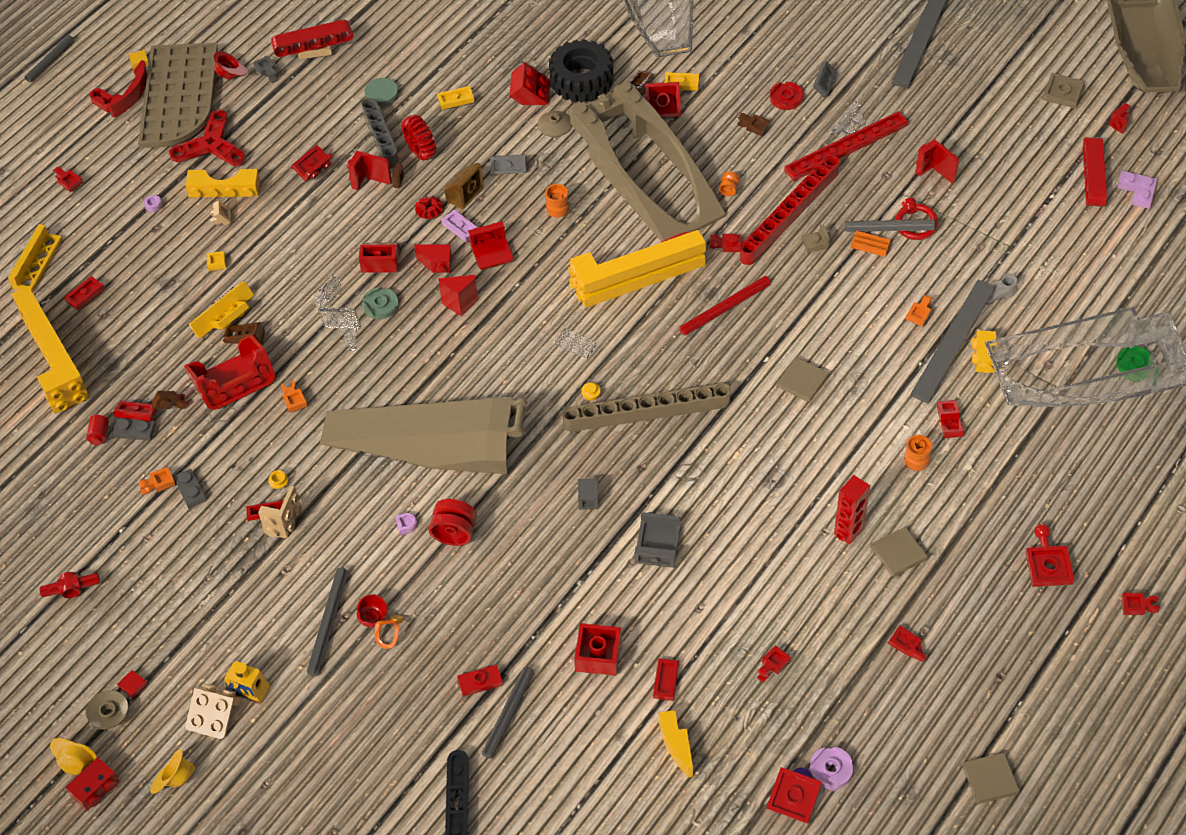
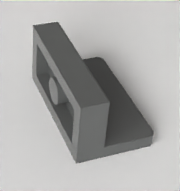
(508, 164)

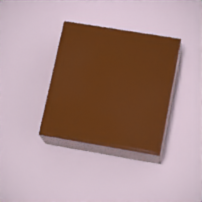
(397, 175)

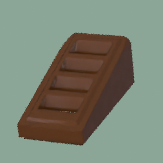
(640, 83)
(255, 329)

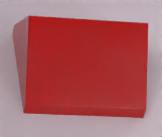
(664, 98)
(458, 293)

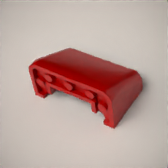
(233, 377)

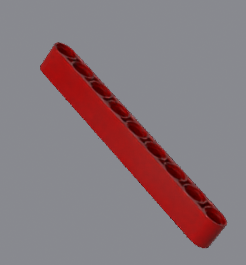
(789, 210)

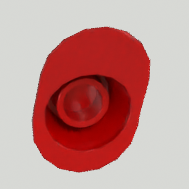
(228, 66)

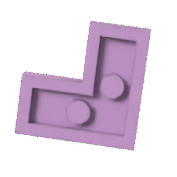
(1141, 185)

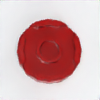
(786, 95)

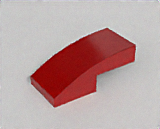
(950, 419)

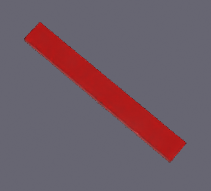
(847, 144)

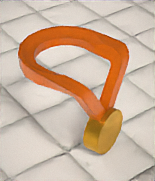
(395, 619)

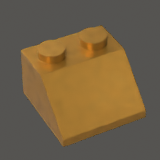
(465, 186)

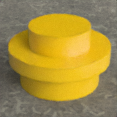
(591, 391)
(278, 479)

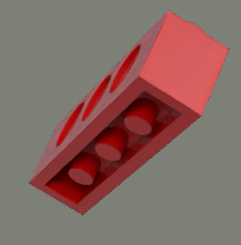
(851, 509)

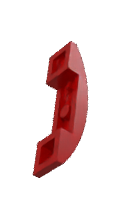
(122, 103)

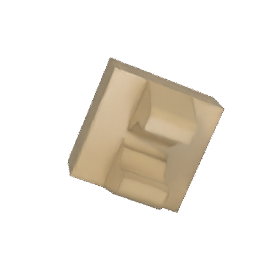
(220, 213)

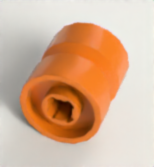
(557, 200)
(918, 452)

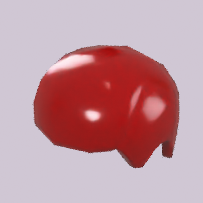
(371, 610)

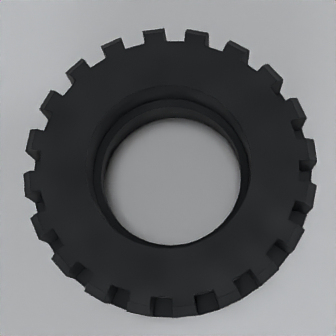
(581, 55)

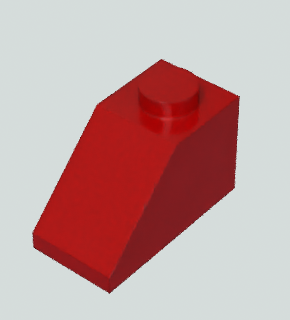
(434, 257)

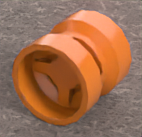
(729, 183)

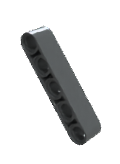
(379, 131)

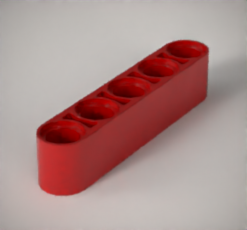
(312, 38)
(1094, 172)

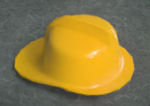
(71, 756)
(174, 774)

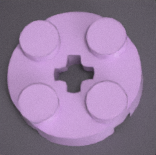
(830, 756)

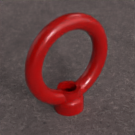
(909, 207)

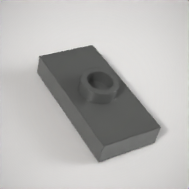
(825, 79)

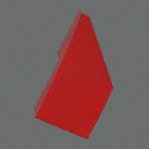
(907, 643)

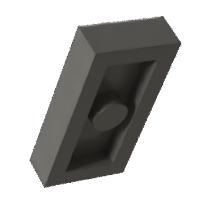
(134, 429)
(189, 488)

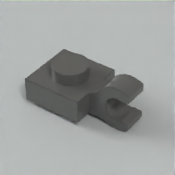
(266, 66)

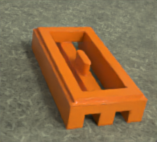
(871, 241)

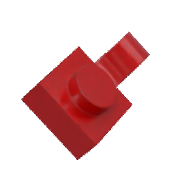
(68, 180)
(728, 242)
(774, 662)

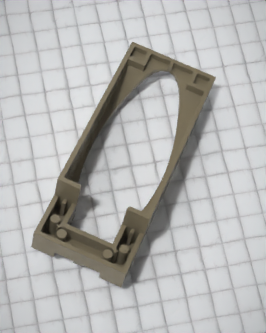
(589, 123)

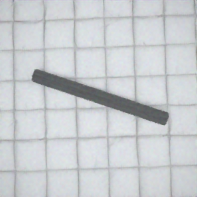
(327, 622)

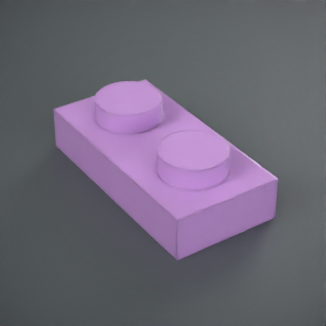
(458, 225)

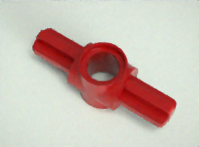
(69, 585)

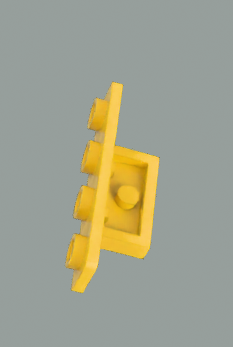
(223, 311)

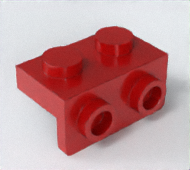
(311, 163)

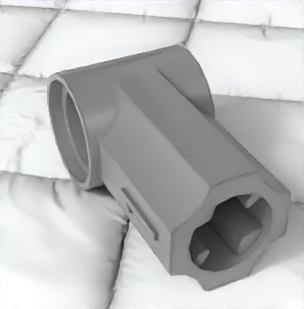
(1004, 288)

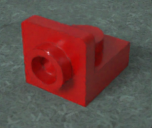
(1120, 118)

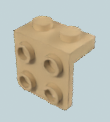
(282, 521)
(211, 710)

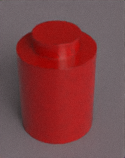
(97, 429)

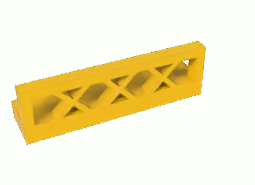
(30, 254)

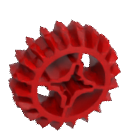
(419, 137)

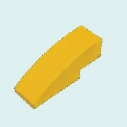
(676, 741)

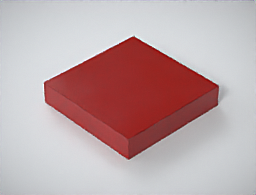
(794, 795)

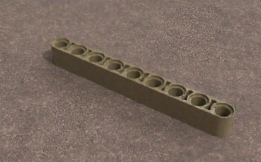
(678, 403)

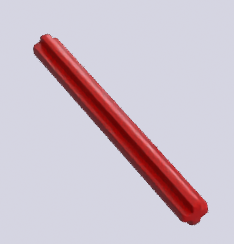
(724, 305)

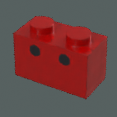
(92, 784)

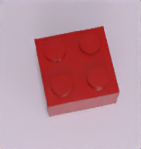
(597, 649)

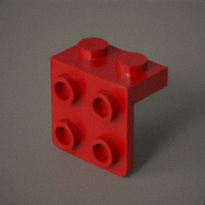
(939, 158)
(368, 166)
(490, 245)

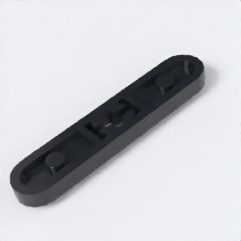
(457, 781)

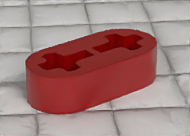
(101, 102)

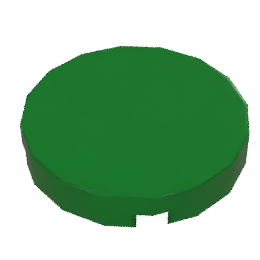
(1132, 358)

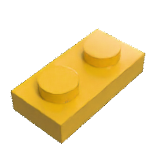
(686, 81)
(455, 97)

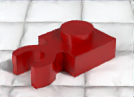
(1137, 605)

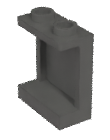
(658, 539)

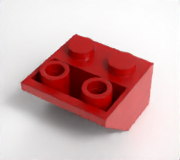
(529, 86)
(379, 257)

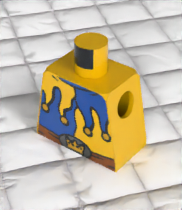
(244, 680)

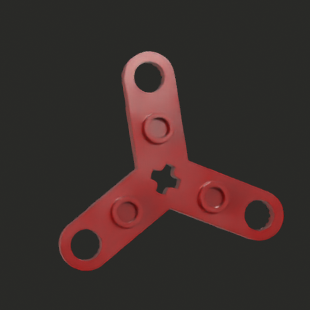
(220, 148)

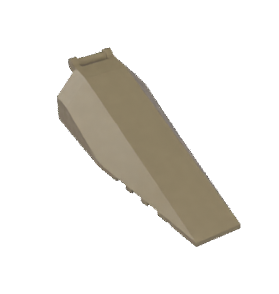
(431, 435)

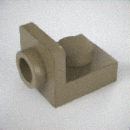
(817, 240)

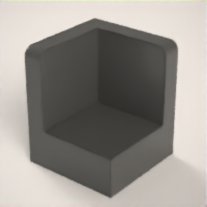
(588, 494)

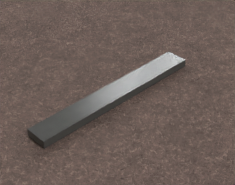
(918, 43)
(952, 341)

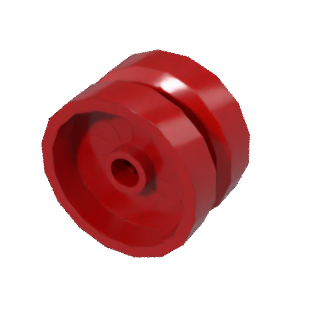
(452, 522)

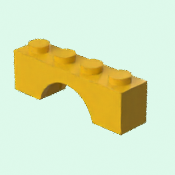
(243, 184)

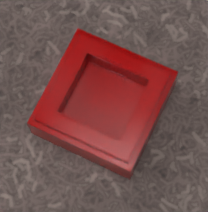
(132, 684)

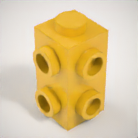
(980, 356)

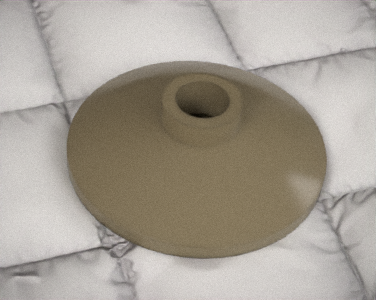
(554, 124)
(103, 703)

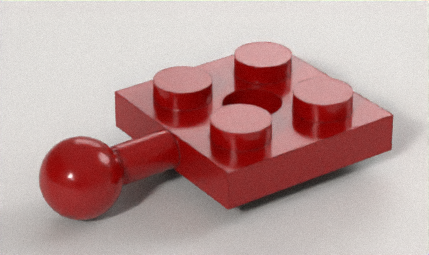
(1056, 555)

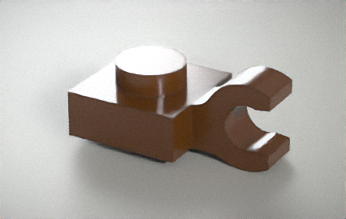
(754, 124)
(167, 399)

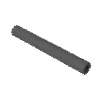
(50, 57)

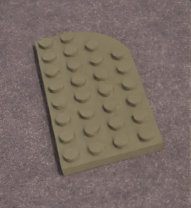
(177, 93)

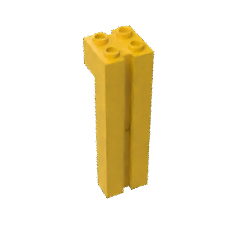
(635, 270)
(63, 382)

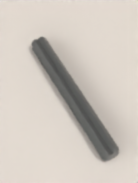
(889, 225)
(507, 712)

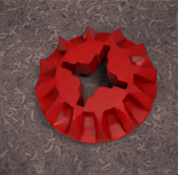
(431, 212)

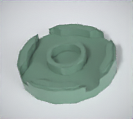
(382, 90)
(380, 303)

